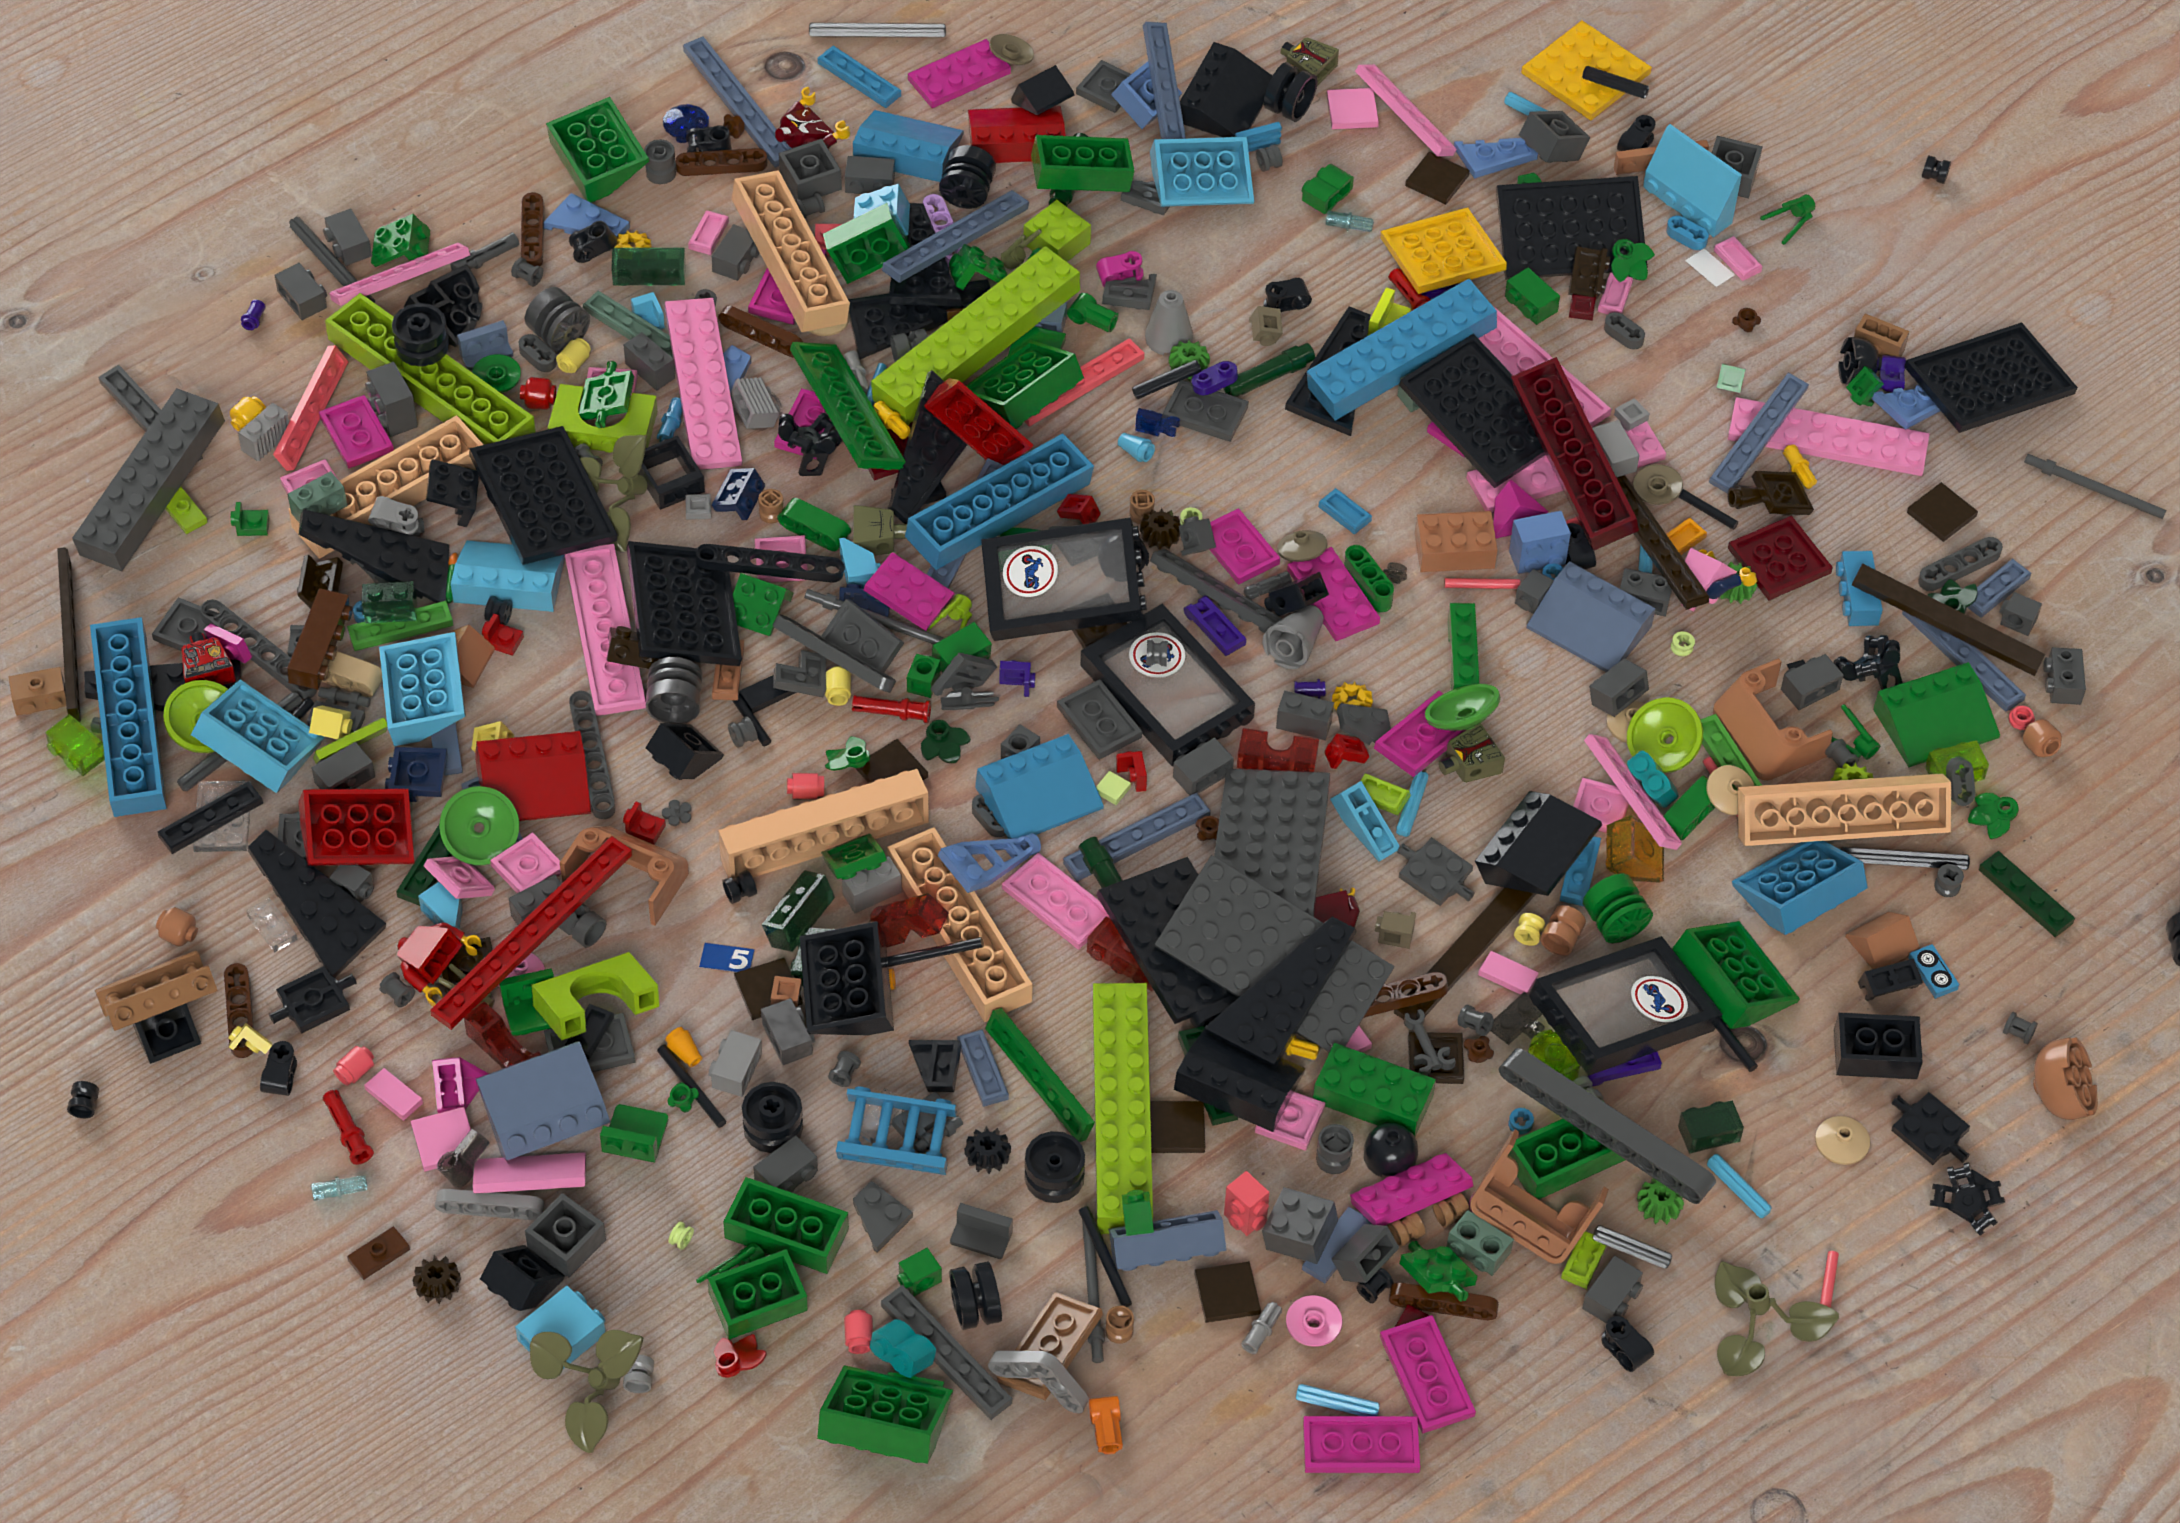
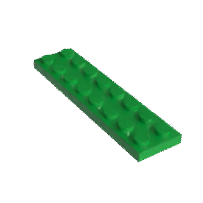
(847, 406)

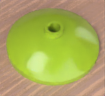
(184, 710)
(1661, 720)

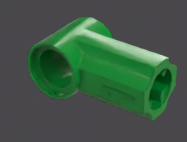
(1087, 310)

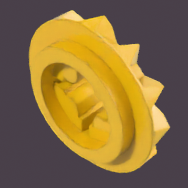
(638, 239)
(1341, 694)

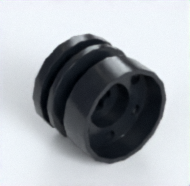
(967, 177)

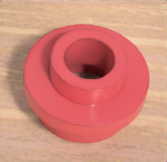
(2019, 713)

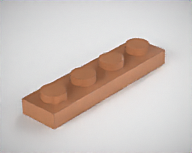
(1639, 159)

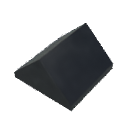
(1042, 91)

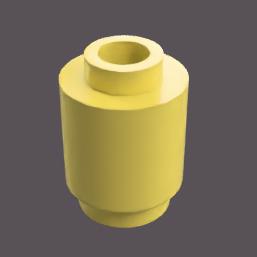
(573, 355)
(838, 686)

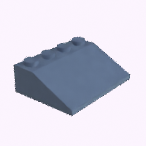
(1591, 618)
(542, 1101)

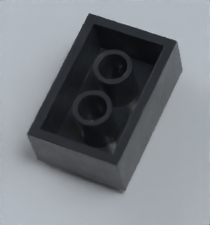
(1878, 1045)

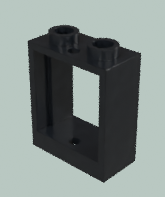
(677, 489)

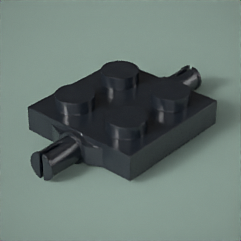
(313, 999)
(1930, 1128)

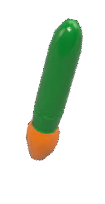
(451, 562)

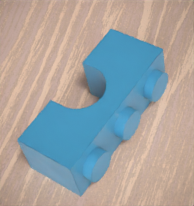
(1858, 605)

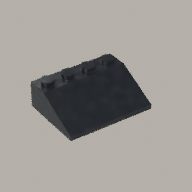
(1224, 93)
(1536, 844)
(847, 981)
(1237, 1081)

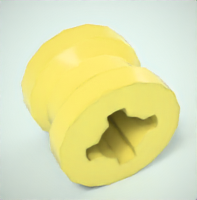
(1529, 929)

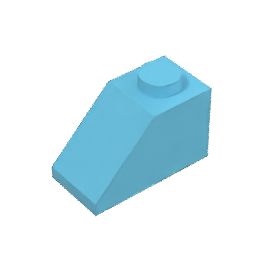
(858, 562)
(441, 905)

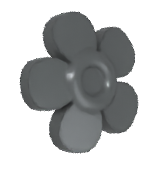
(677, 812)

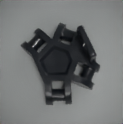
(812, 443)
(1877, 665)
(1969, 1199)

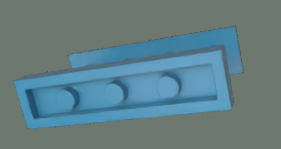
(904, 1157)

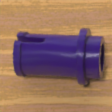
(251, 318)
(1310, 689)

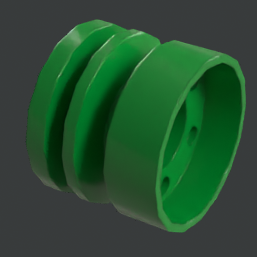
(1617, 908)

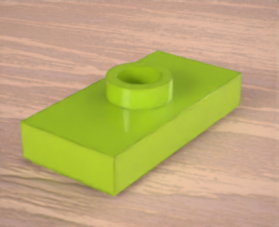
(185, 512)
(1386, 795)
(1583, 1261)

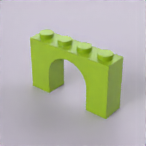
(637, 421)
(618, 976)

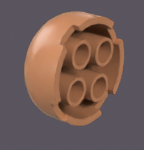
(2064, 1079)

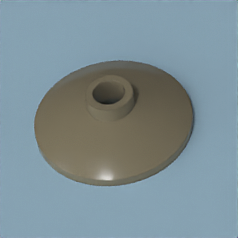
(1011, 49)
(1658, 484)
(1302, 546)

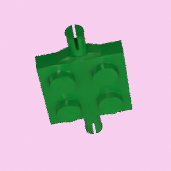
(606, 395)
(1438, 1270)

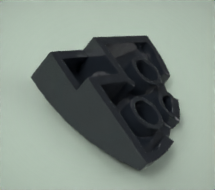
(456, 298)

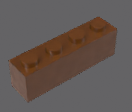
(319, 639)

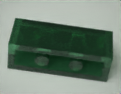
(648, 266)
(798, 910)

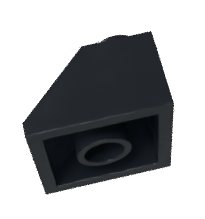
(682, 750)
(167, 1033)
(520, 1277)

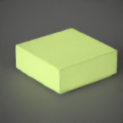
(1113, 787)

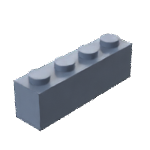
(1172, 1239)

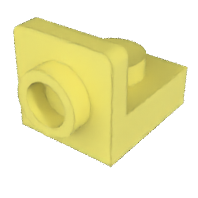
(490, 732)
(255, 1040)

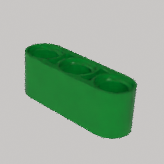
(814, 523)
(1369, 578)
(1690, 809)

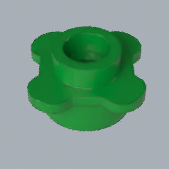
(682, 1090)

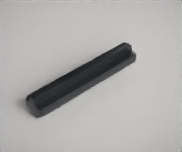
(1615, 82)
(1166, 379)

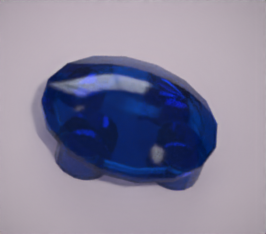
(683, 118)

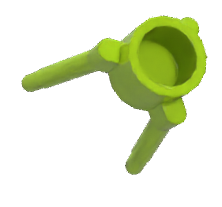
(956, 610)

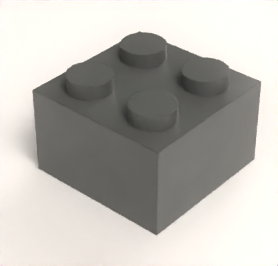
(1554, 136)
(1742, 157)
(810, 170)
(391, 399)
(1300, 1225)
(565, 1235)

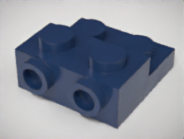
(417, 770)

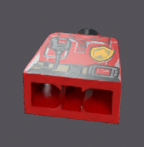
(206, 661)

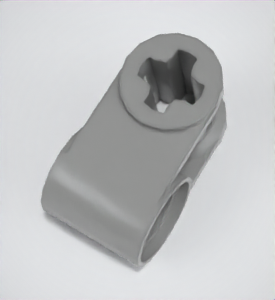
(394, 515)

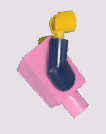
(1715, 575)

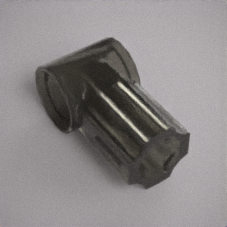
(458, 1163)

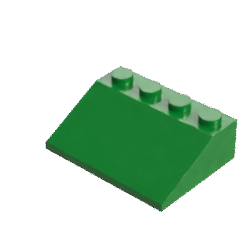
(597, 148)
(1027, 381)
(1936, 713)
(1734, 973)
(882, 1417)

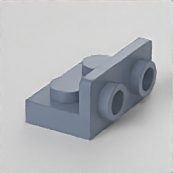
(483, 342)

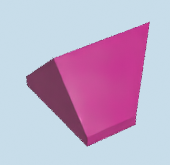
(1513, 504)
(455, 1083)

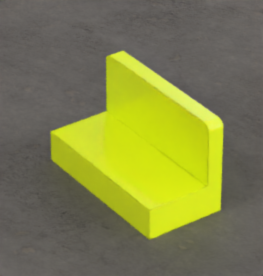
(1386, 311)

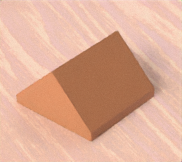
(473, 654)
(1884, 940)

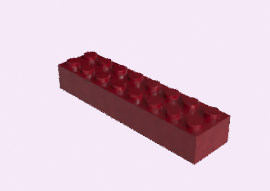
(1575, 453)

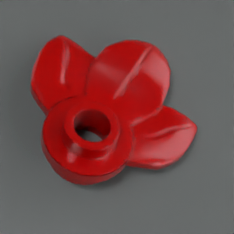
(737, 1356)

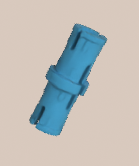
(670, 420)

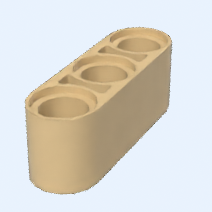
(354, 675)

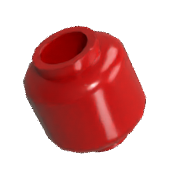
(538, 393)

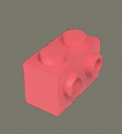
(1246, 1204)

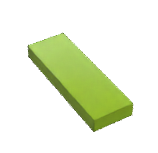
(359, 736)

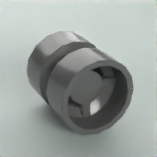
(661, 164)
(903, 344)
(584, 926)
(1334, 1149)

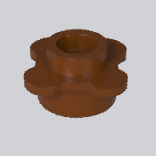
(734, 124)
(1746, 319)
(1205, 823)
(1475, 1055)

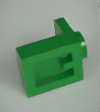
(1864, 386)
(250, 521)

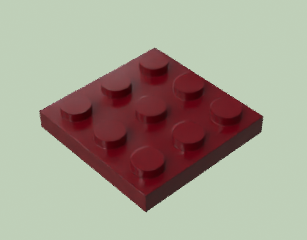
(1780, 557)

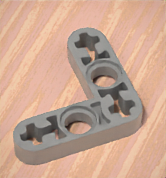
(1046, 1368)

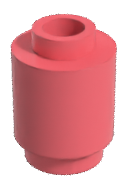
(805, 786)
(354, 1065)
(858, 1331)

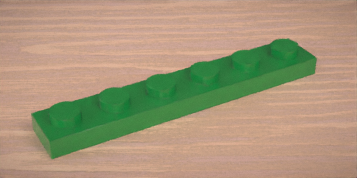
(1039, 1075)

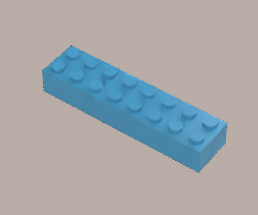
(1400, 348)
(999, 501)
(128, 717)

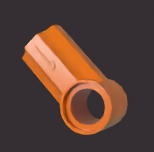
(1106, 1418)

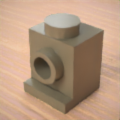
(1266, 325)
(1395, 929)

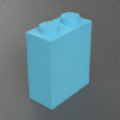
(567, 1315)

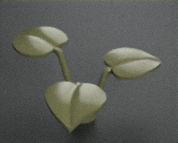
(629, 456)
(1739, 1285)
(616, 1351)

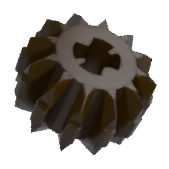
(1160, 529)
(436, 1279)

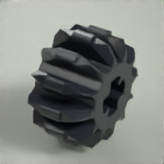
(987, 1150)

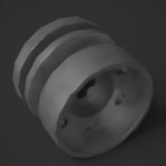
(556, 318)
(674, 690)

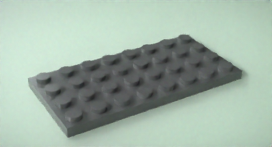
(1275, 830)
(1242, 930)

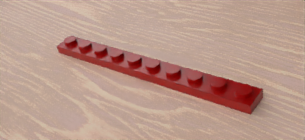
(530, 933)

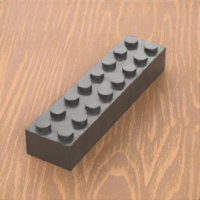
(148, 479)

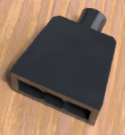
(1291, 598)

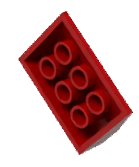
(1011, 132)
(976, 423)
(537, 773)
(356, 826)

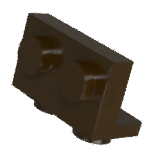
(1589, 272)
(318, 575)
(624, 648)

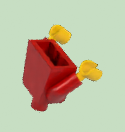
(428, 954)

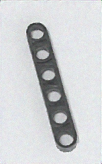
(260, 647)
(834, 653)
(593, 754)

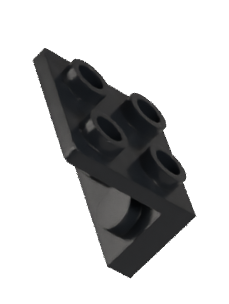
(454, 488)

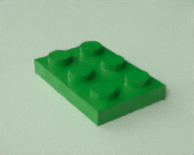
(854, 856)

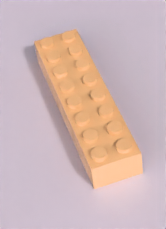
(790, 251)
(401, 473)
(1844, 809)
(818, 825)
(987, 974)

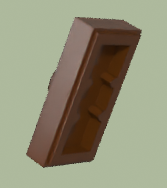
(378, 1253)

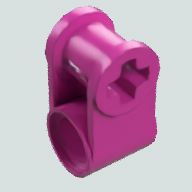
(1119, 267)

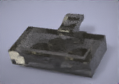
(1518, 1018)

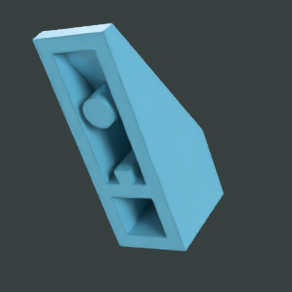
(1365, 820)

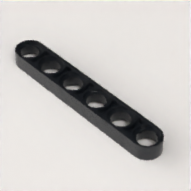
(769, 566)

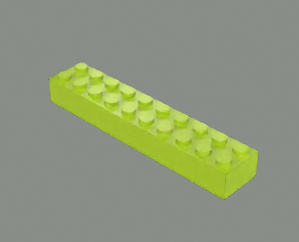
(979, 330)
(440, 388)
(1120, 1098)

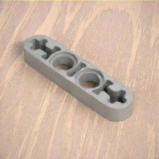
(489, 1204)

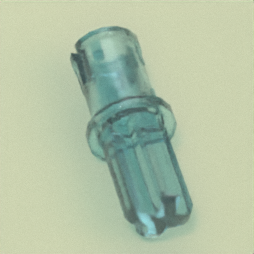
(1349, 221)
(338, 1187)

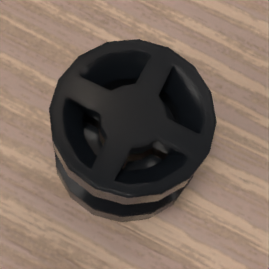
(501, 608)

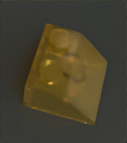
(1634, 851)

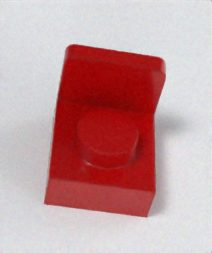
(1080, 508)
(502, 637)
(1345, 748)
(1133, 764)
(643, 825)

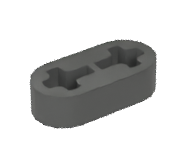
(1624, 330)
(540, 350)
(1964, 780)
(986, 817)

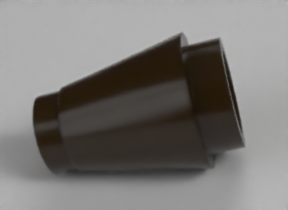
(1743, 496)

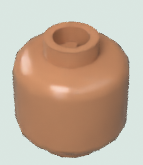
(2042, 738)
(176, 926)

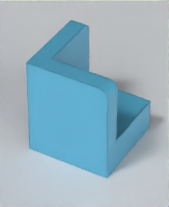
(648, 309)

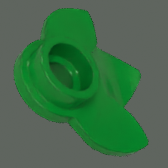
(1633, 263)
(854, 755)
(1991, 815)

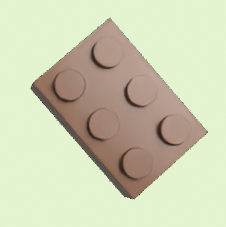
(1455, 541)

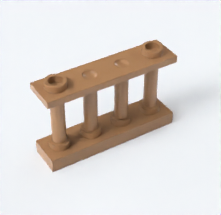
(155, 990)

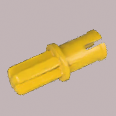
(892, 420)
(1800, 466)
(1302, 1048)

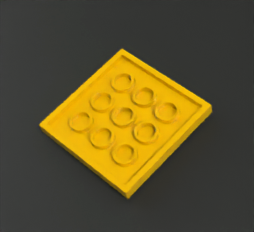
(1562, 65)
(1443, 250)

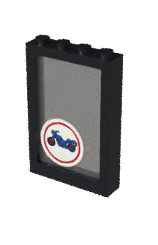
(1063, 579)
(1174, 703)
(1625, 1005)

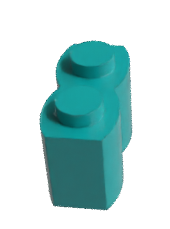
(1653, 779)
(903, 1348)

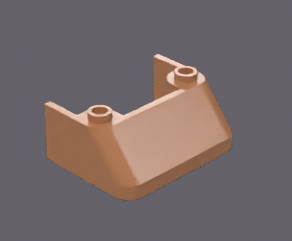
(1760, 741)
(659, 863)
(1526, 1217)

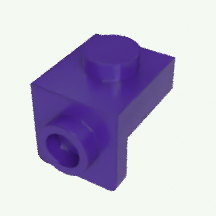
(1892, 372)
(1017, 673)

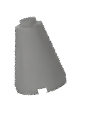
(1168, 323)
(1293, 637)

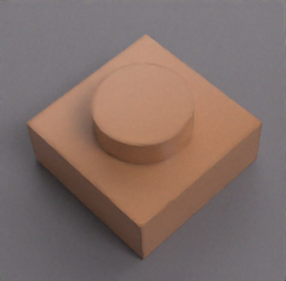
(786, 988)

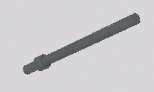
(2049, 467)
(831, 602)
(1097, 1336)

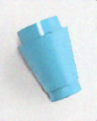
(1137, 447)

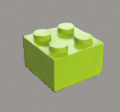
(1061, 231)

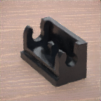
(1890, 979)

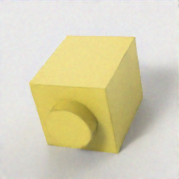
(330, 722)

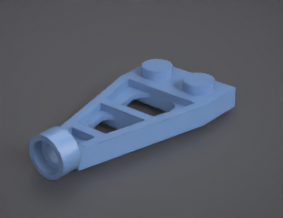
(970, 874)

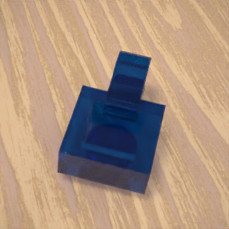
(1153, 424)

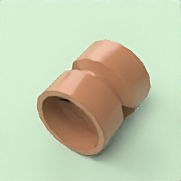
(1562, 930)

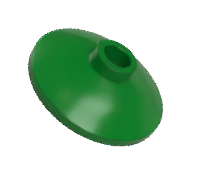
(498, 371)

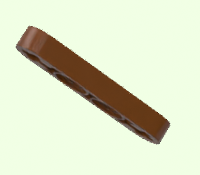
(721, 165)
(534, 230)
(760, 330)
(1399, 1000)
(238, 1010)
(1474, 1307)

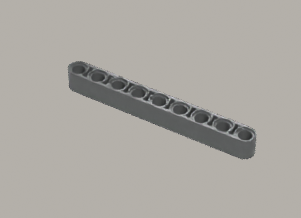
(1607, 1126)

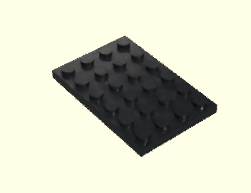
(1550, 219)
(1990, 377)
(1476, 409)
(542, 495)
(682, 606)
(1140, 913)

